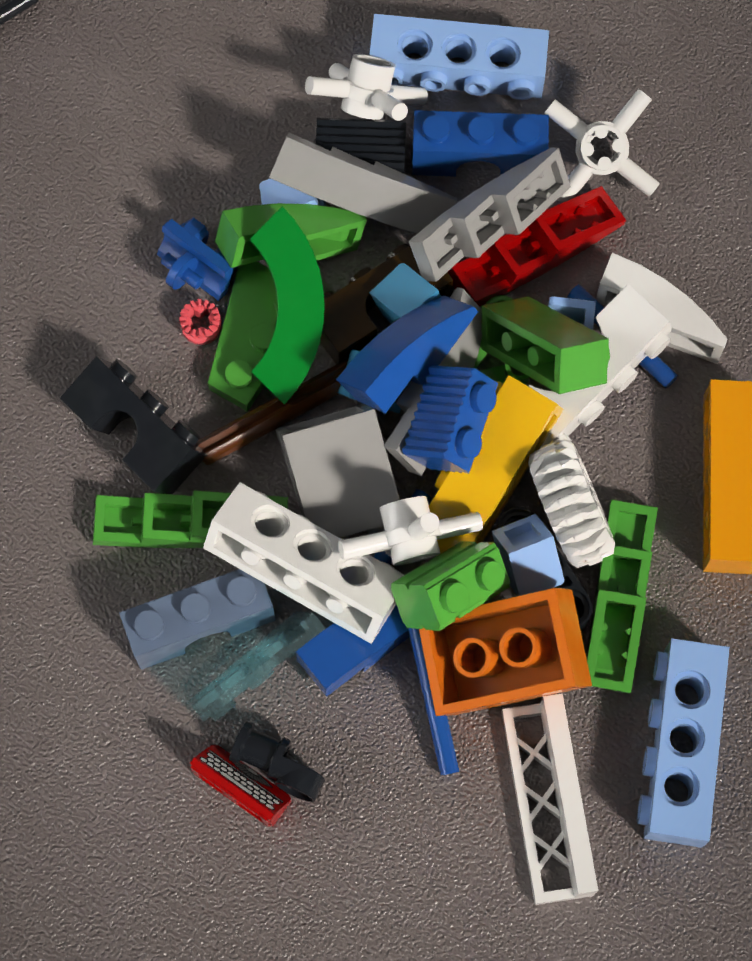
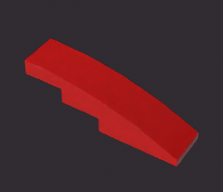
(542, 246)

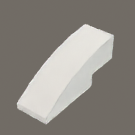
(691, 327)

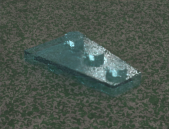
(255, 665)

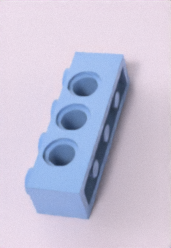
(476, 43)
(705, 670)

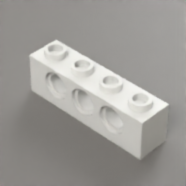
(302, 562)

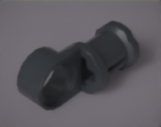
(271, 756)

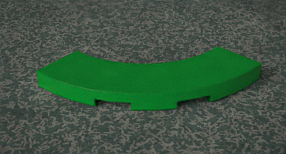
(299, 305)

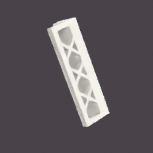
(567, 795)

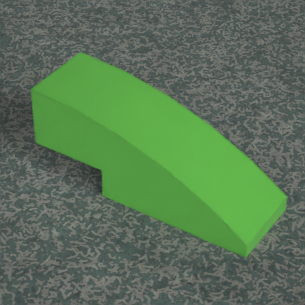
(327, 229)

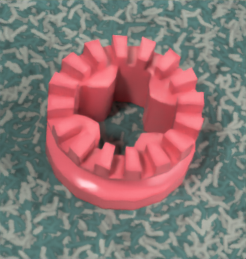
(200, 309)

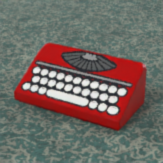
(240, 784)

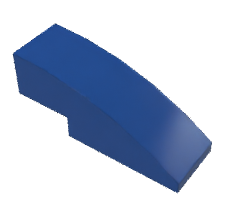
(406, 352)
(339, 654)

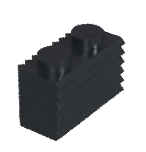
(365, 139)

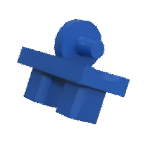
(193, 261)

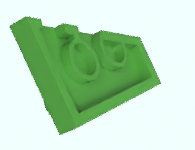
(245, 336)

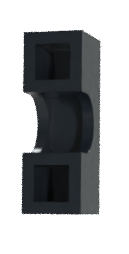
(163, 449)

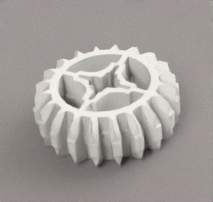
(571, 503)

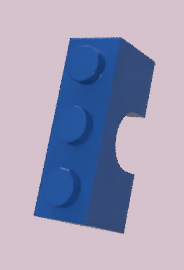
(453, 138)

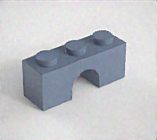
(171, 623)

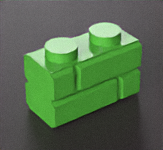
(450, 585)

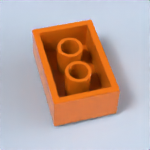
(506, 653)

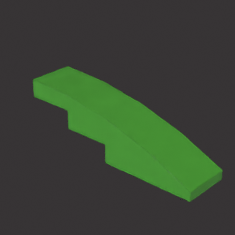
(158, 519)
(621, 597)

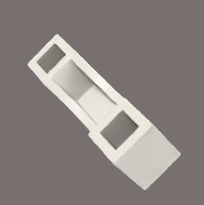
(633, 333)

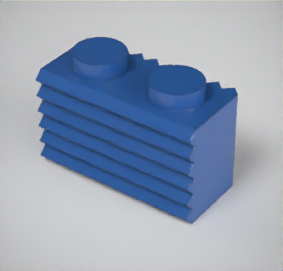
(450, 418)

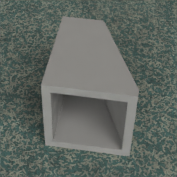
(340, 470)

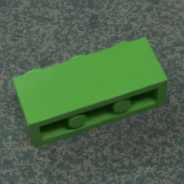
(545, 344)

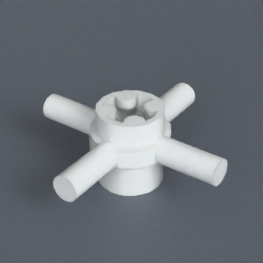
(367, 88)
(616, 133)
(409, 532)

